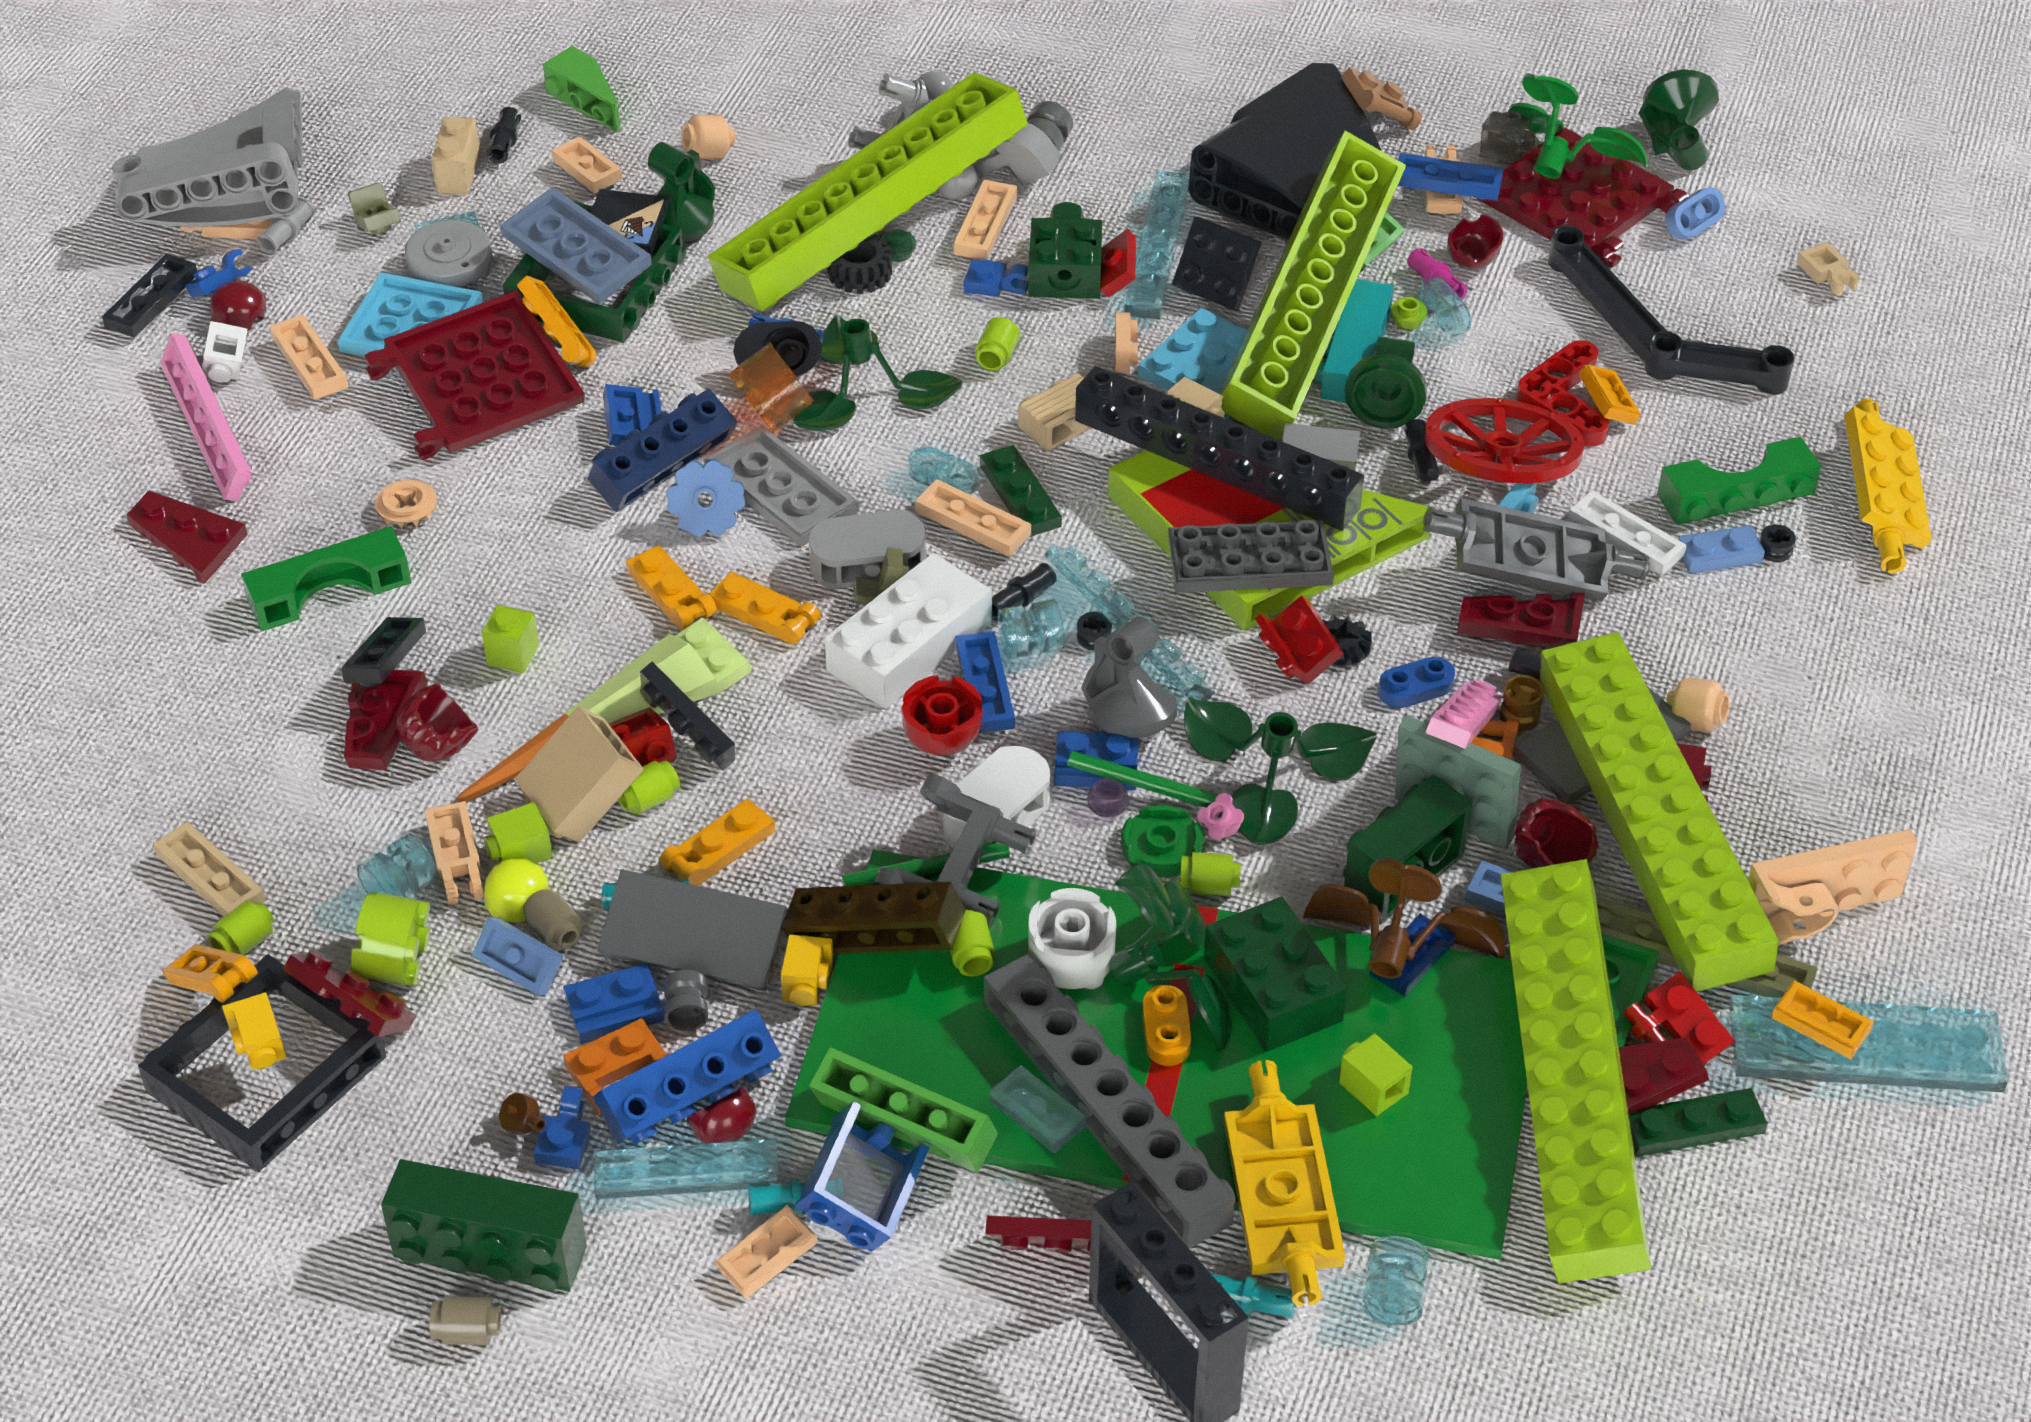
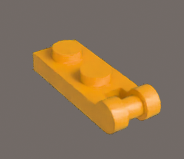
(558, 323)
(670, 587)
(764, 608)
(718, 843)
(210, 971)

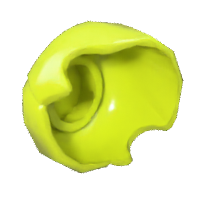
(510, 886)

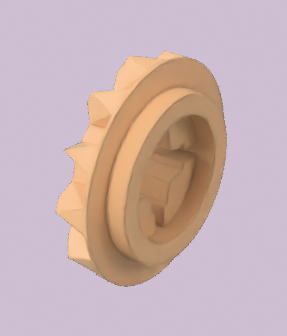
(406, 492)

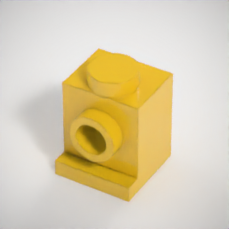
(806, 969)
(255, 1031)

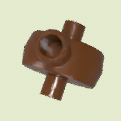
(520, 1114)

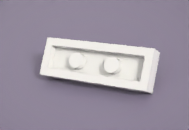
(1628, 531)

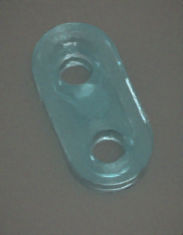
(1445, 306)
(930, 463)

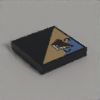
(632, 215)

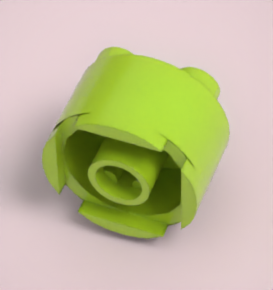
(390, 937)

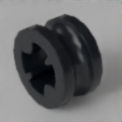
(1779, 534)
(1089, 622)

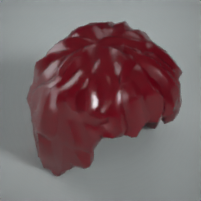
(434, 724)
(1554, 834)

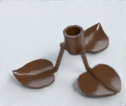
(1391, 945)

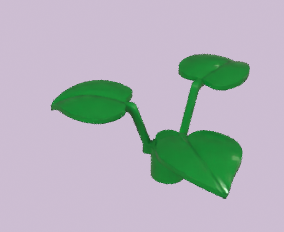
(1555, 149)

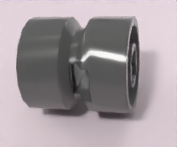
(1053, 121)

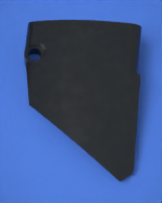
(1275, 150)

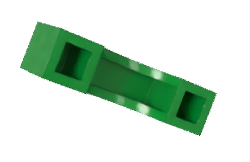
(1699, 492)
(366, 561)

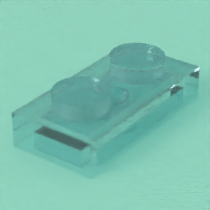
(1037, 1109)

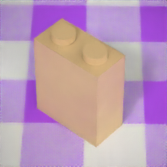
(578, 775)

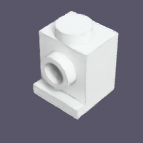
(222, 359)

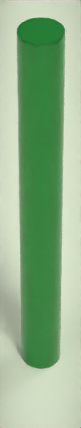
(1141, 779)
(924, 866)

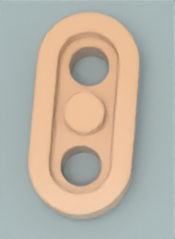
(1125, 333)

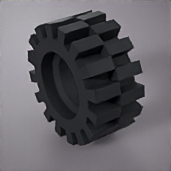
(864, 275)

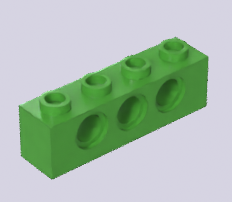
(911, 1110)

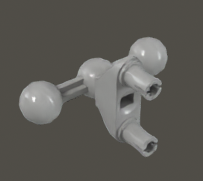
(914, 97)

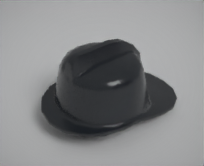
(793, 340)

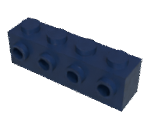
(661, 449)

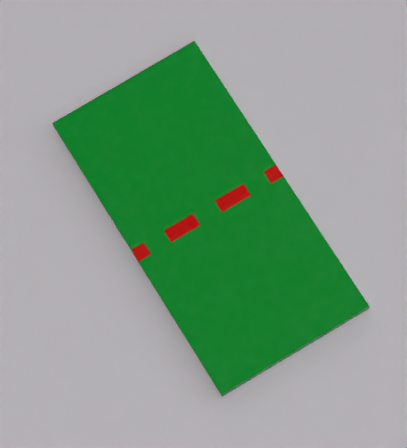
(1420, 1170)

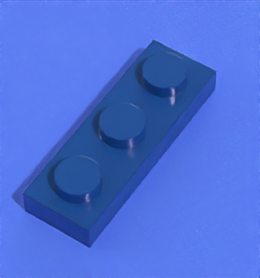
(1450, 177)
(983, 668)

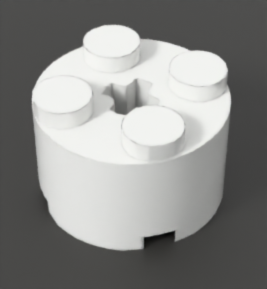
(1073, 938)

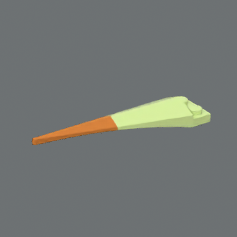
(694, 659)

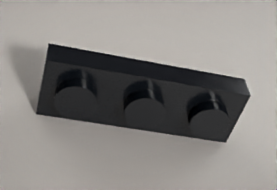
(149, 295)
(383, 651)
(686, 716)

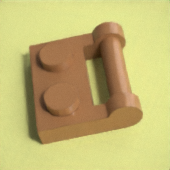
(1381, 97)

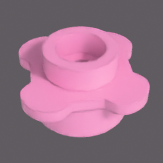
(1227, 824)

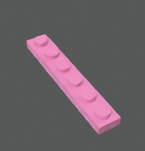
(205, 418)
(1465, 713)

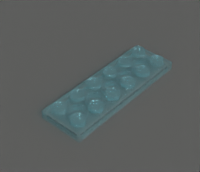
(1903, 1049)

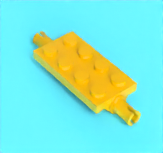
(1887, 483)
(1283, 1187)

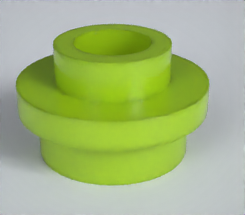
(1408, 313)

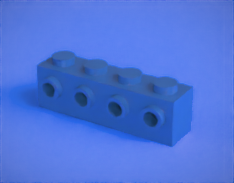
(686, 1077)

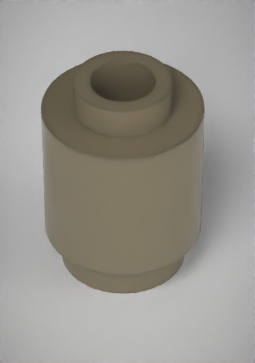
(552, 919)
(464, 1320)

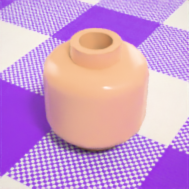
(708, 136)
(1700, 703)

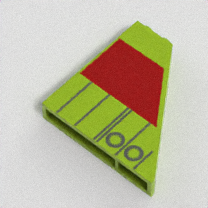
(1169, 495)

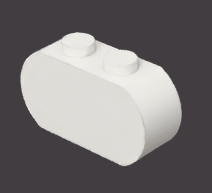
(1009, 779)

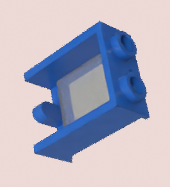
(860, 1181)

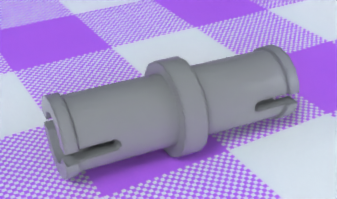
(285, 227)

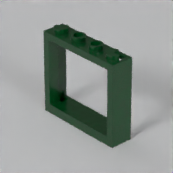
(603, 320)

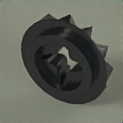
(1357, 641)

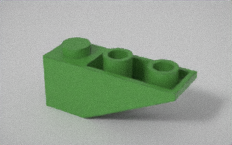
(581, 84)

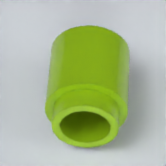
(997, 343)
(650, 788)
(1209, 873)
(242, 928)
(973, 947)

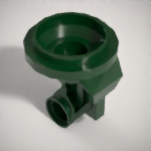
(1672, 110)
(687, 189)
(1386, 386)

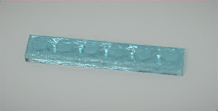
(1158, 245)
(1118, 610)

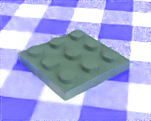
(1474, 772)

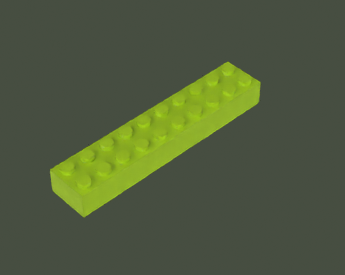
(867, 191)
(1310, 286)
(1658, 813)
(1574, 1074)

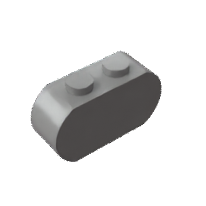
(857, 545)

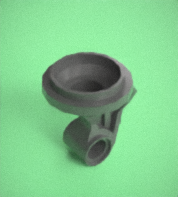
(1120, 691)

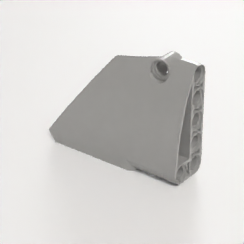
(221, 174)

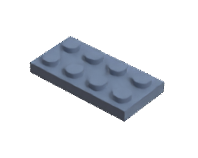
(575, 245)

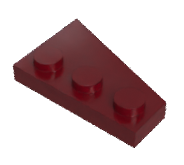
(187, 532)
(1533, 622)
(373, 716)
(384, 1011)
(1659, 1071)
(1052, 1233)

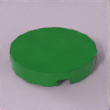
(1160, 838)

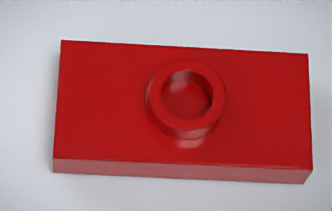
(1118, 263)

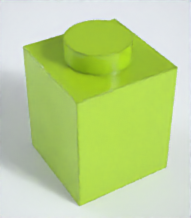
(510, 638)
(518, 835)
(1375, 1074)

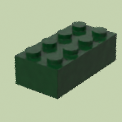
(484, 1225)

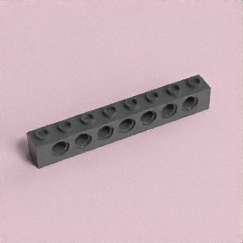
(1083, 1074)

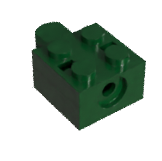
(1065, 254)

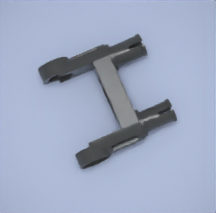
(982, 826)

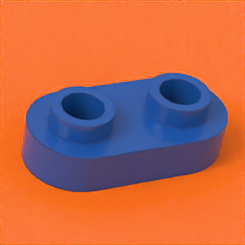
(1416, 682)

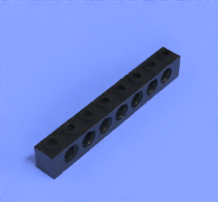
(1219, 448)

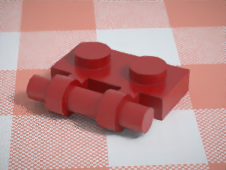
(1683, 1015)

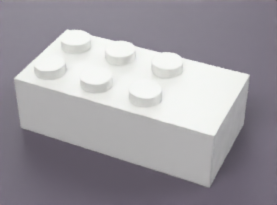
(908, 630)

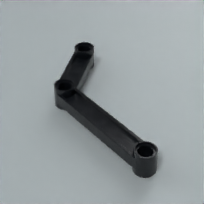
(1660, 349)

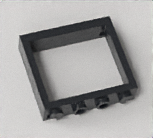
(297, 1108)
(1200, 1383)

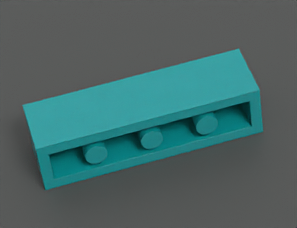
(1355, 335)

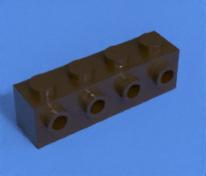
(878, 916)

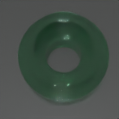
(901, 244)

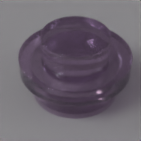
(1107, 798)

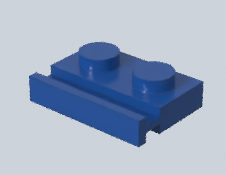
(628, 410)
(1104, 746)
(613, 1002)

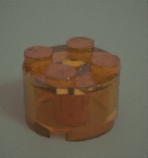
(771, 387)

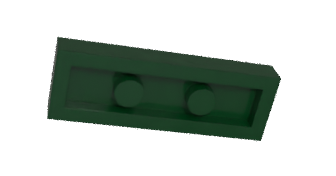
(1020, 489)
(1697, 1122)

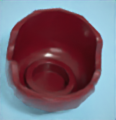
(1475, 242)
(237, 304)
(725, 1119)

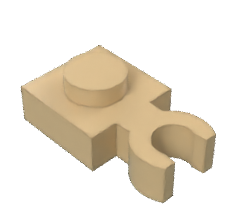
(1828, 265)

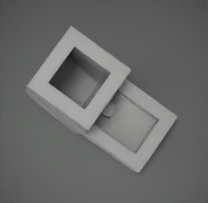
(1028, 155)

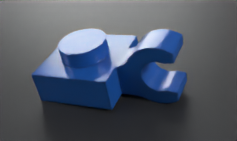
(991, 277)
(209, 278)
(565, 1136)

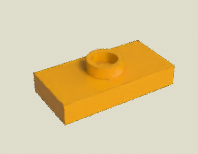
(1609, 394)
(1822, 1019)

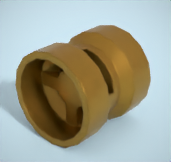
(1522, 701)

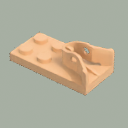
(1834, 878)

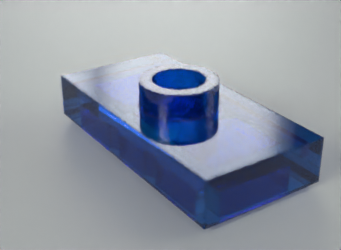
(1425, 957)

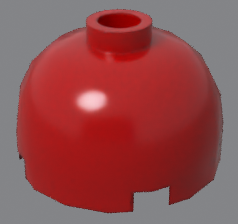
(942, 715)

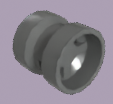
(686, 1000)

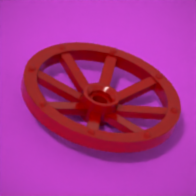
(1497, 453)

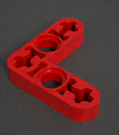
(1555, 390)

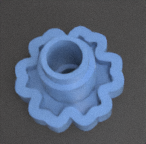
(709, 478)

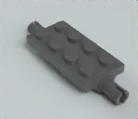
(1533, 549)

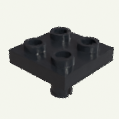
(1216, 263)

